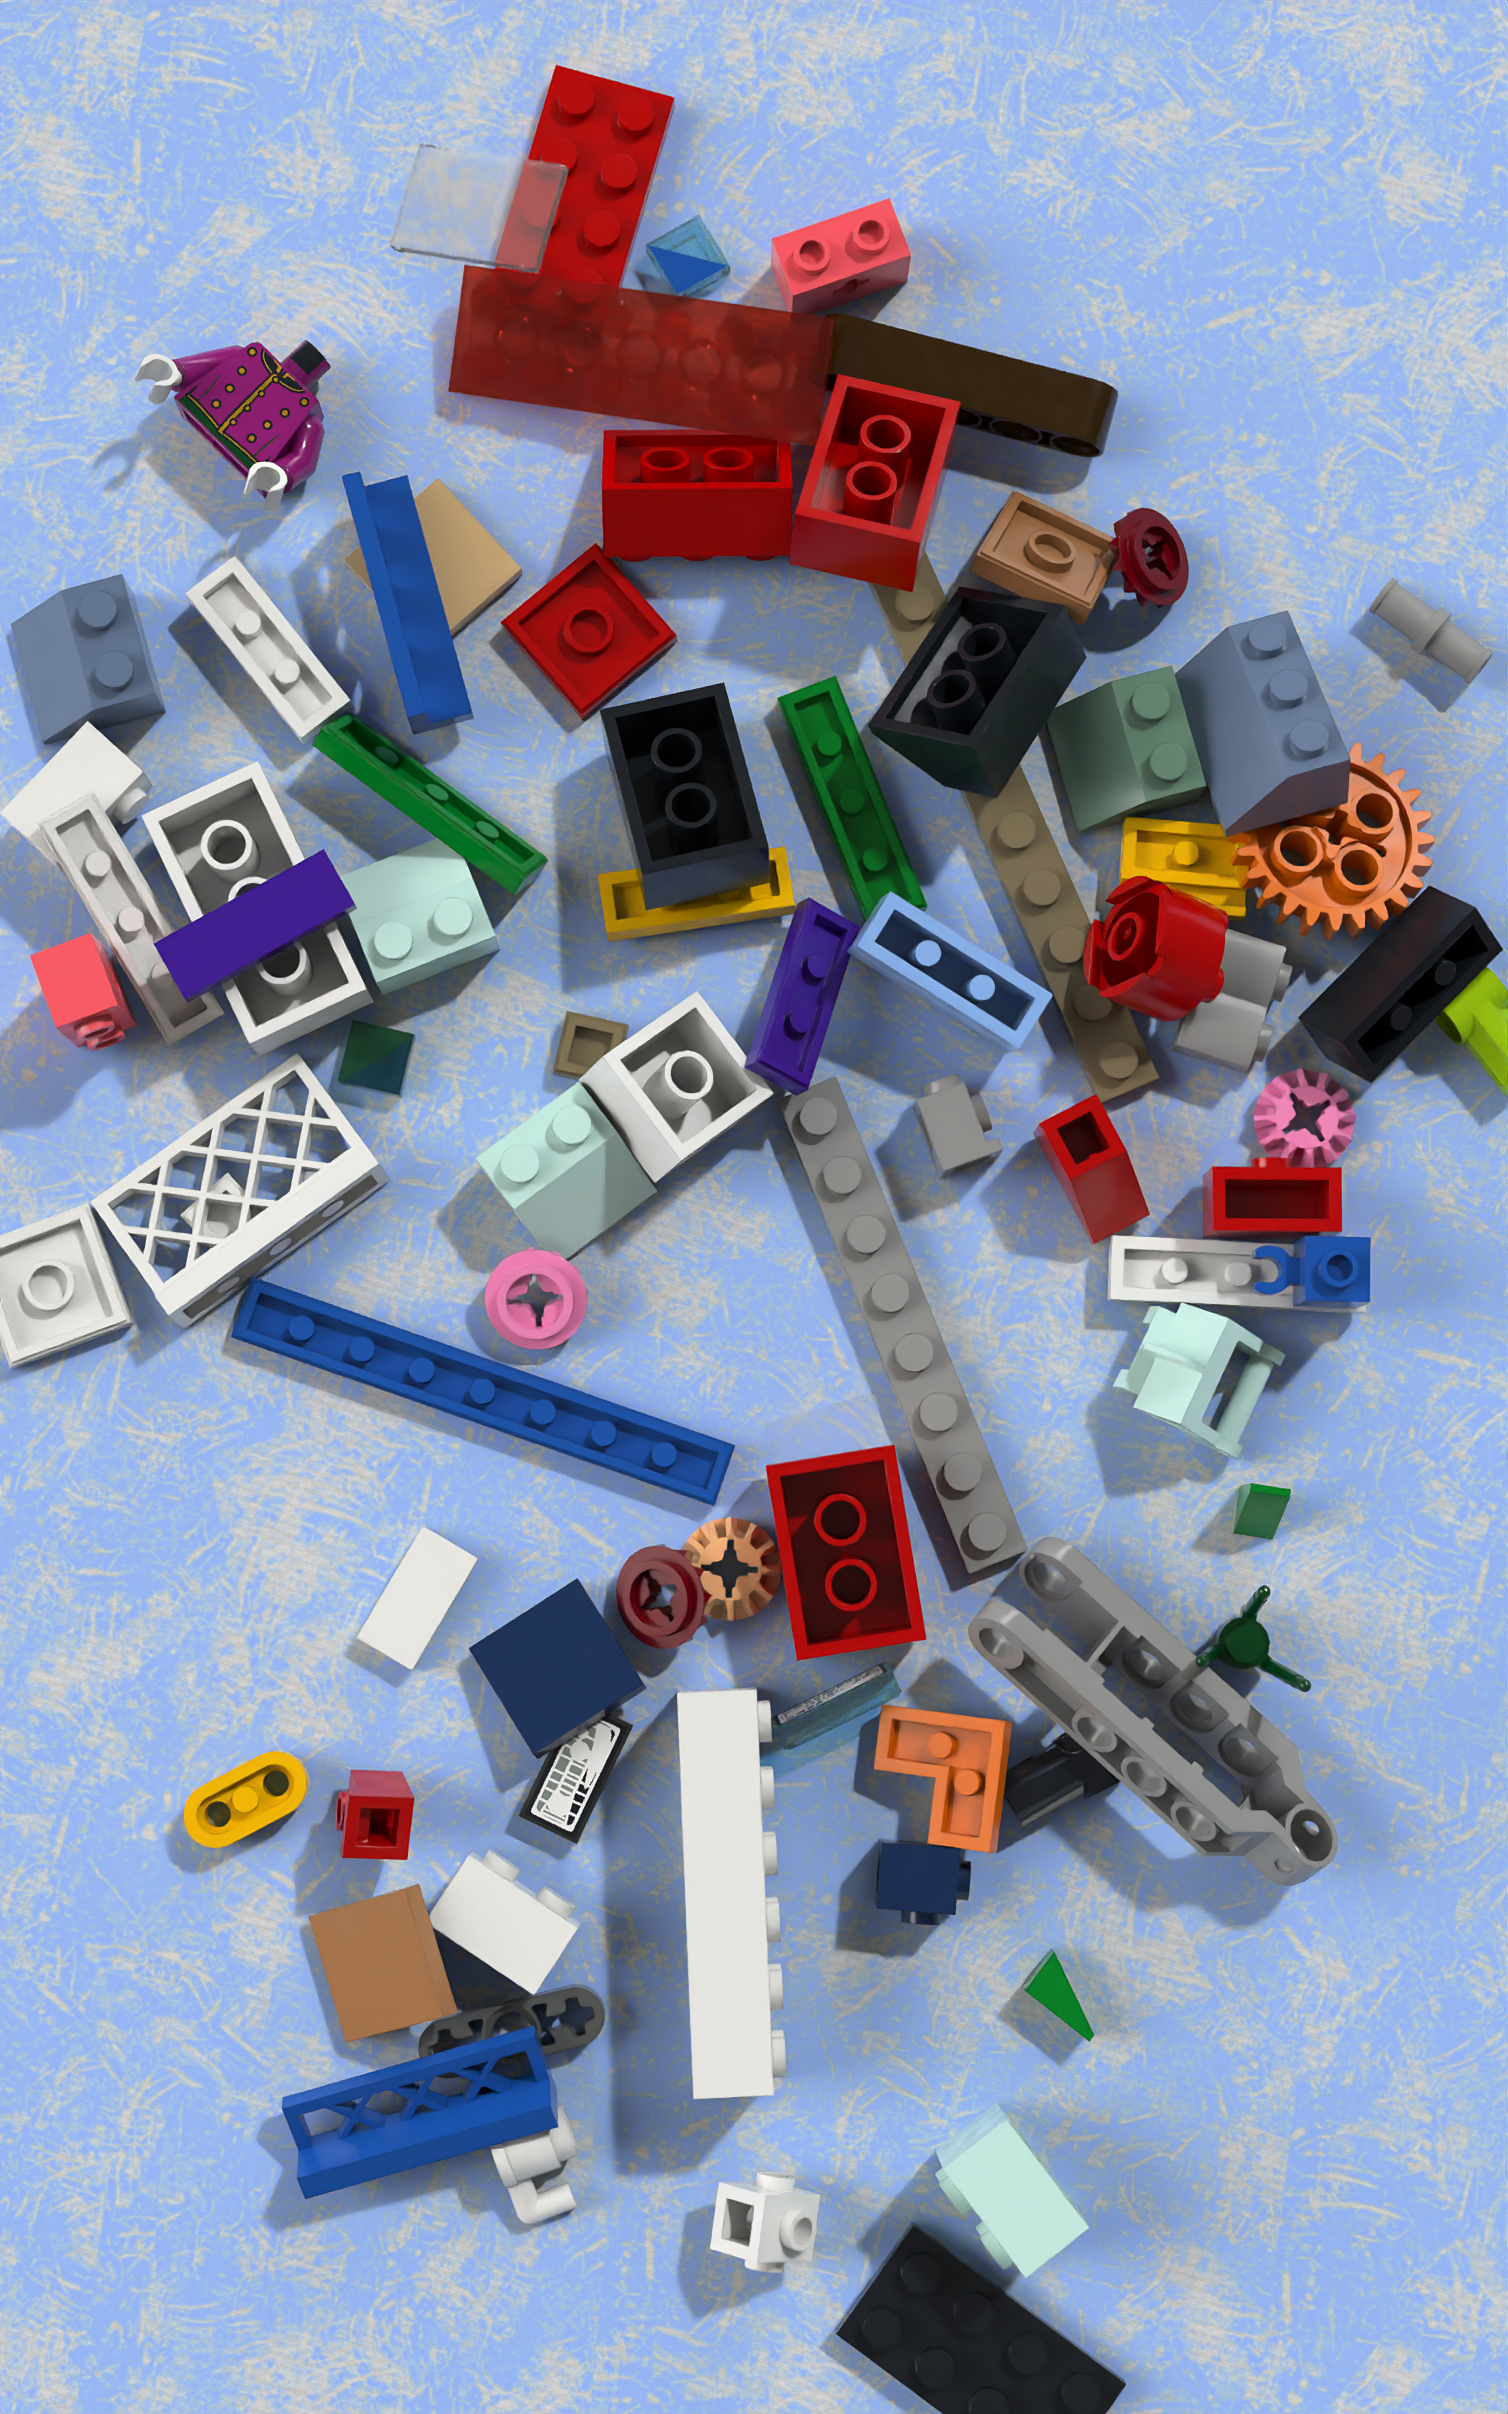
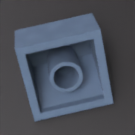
(87, 659)

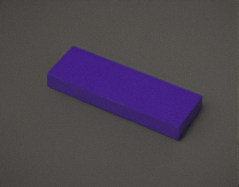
(255, 926)
(802, 997)

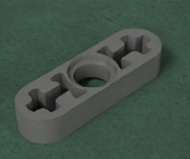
(556, 2003)

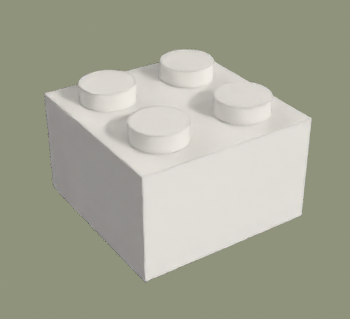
(675, 1086)

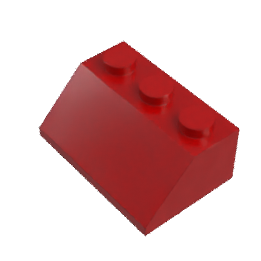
(695, 495)

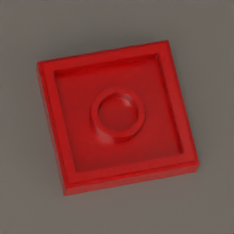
(589, 631)

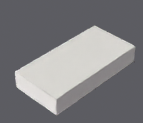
(417, 1598)

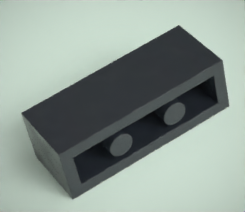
(1400, 983)

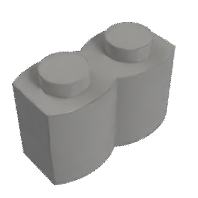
(1233, 1026)

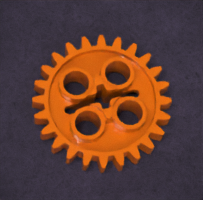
(1319, 888)

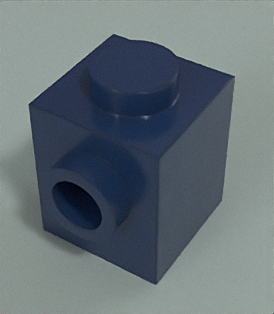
(920, 1880)

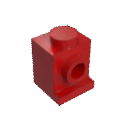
(375, 1815)

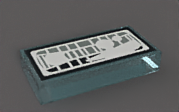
(836, 1706)

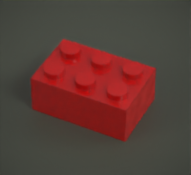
(874, 483)
(845, 1552)

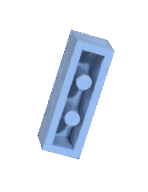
(950, 973)

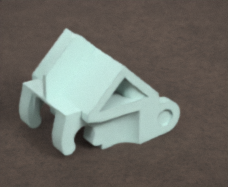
(1182, 1367)

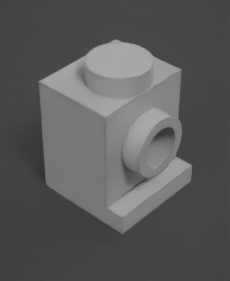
(955, 1126)

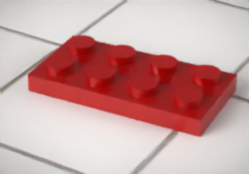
(611, 146)

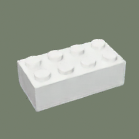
(219, 848)

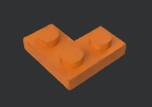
(968, 1767)

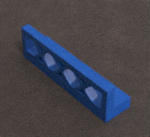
(408, 602)
(423, 2132)

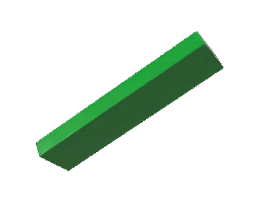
(849, 796)
(430, 802)

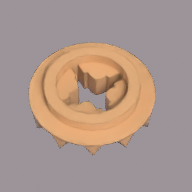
(752, 1547)

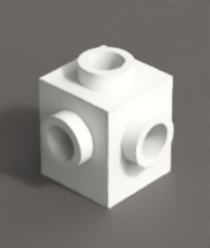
(765, 2221)

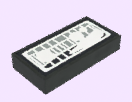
(575, 1778)

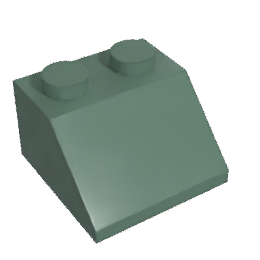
(1126, 750)

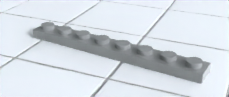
(902, 1326)

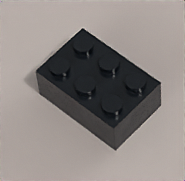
(685, 796)

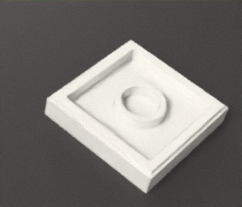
(57, 1287)

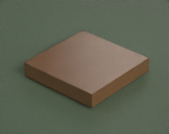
(1046, 556)
(382, 1963)

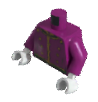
(249, 409)

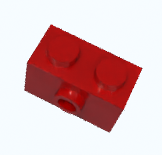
(1271, 1201)

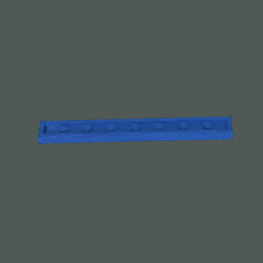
(483, 1391)

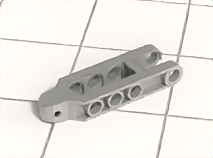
(1272, 1818)

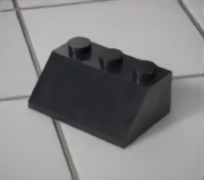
(980, 688)

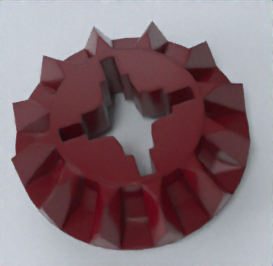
(1166, 568)
(641, 1584)

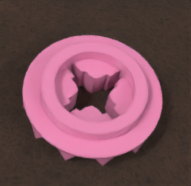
(1275, 1111)
(517, 1319)

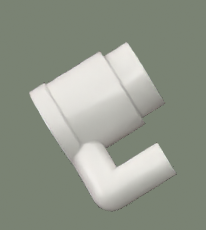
(530, 2157)

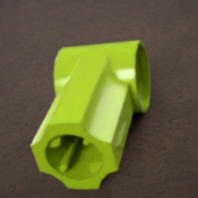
(1481, 1023)

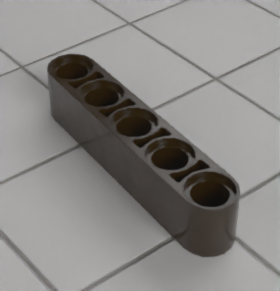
(994, 390)

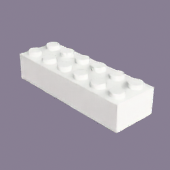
(725, 1893)

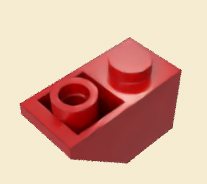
(1092, 1168)

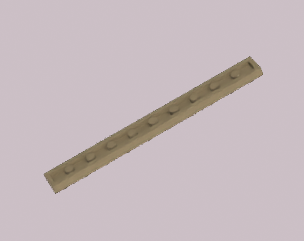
(1035, 884)

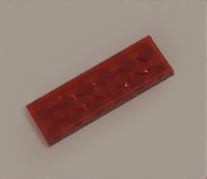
(642, 355)

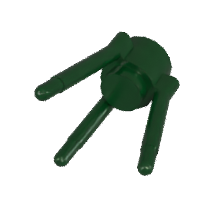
(1245, 1644)

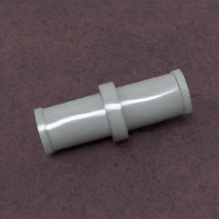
(1431, 630)

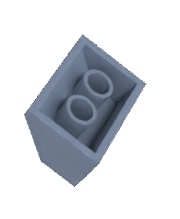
(1262, 726)

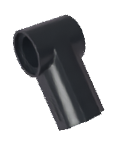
(1054, 1779)

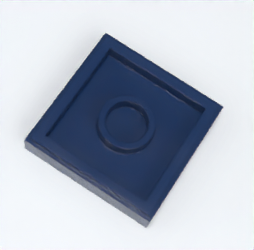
(557, 1668)

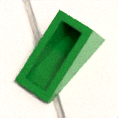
(1260, 1510)
(1052, 1989)

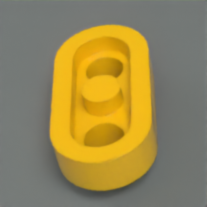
(247, 1798)

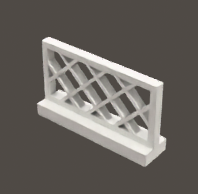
(270, 1234)

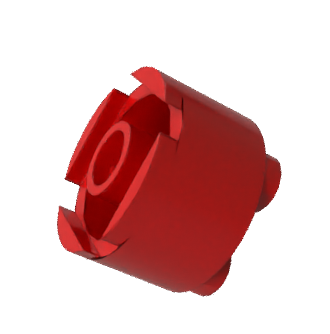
(1156, 949)

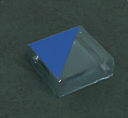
(688, 258)

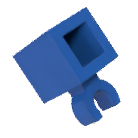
(1322, 1272)

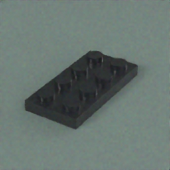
(969, 2340)

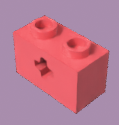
(840, 259)
(84, 992)

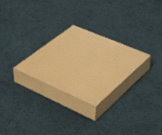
(464, 556)

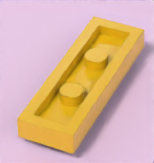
(627, 916)

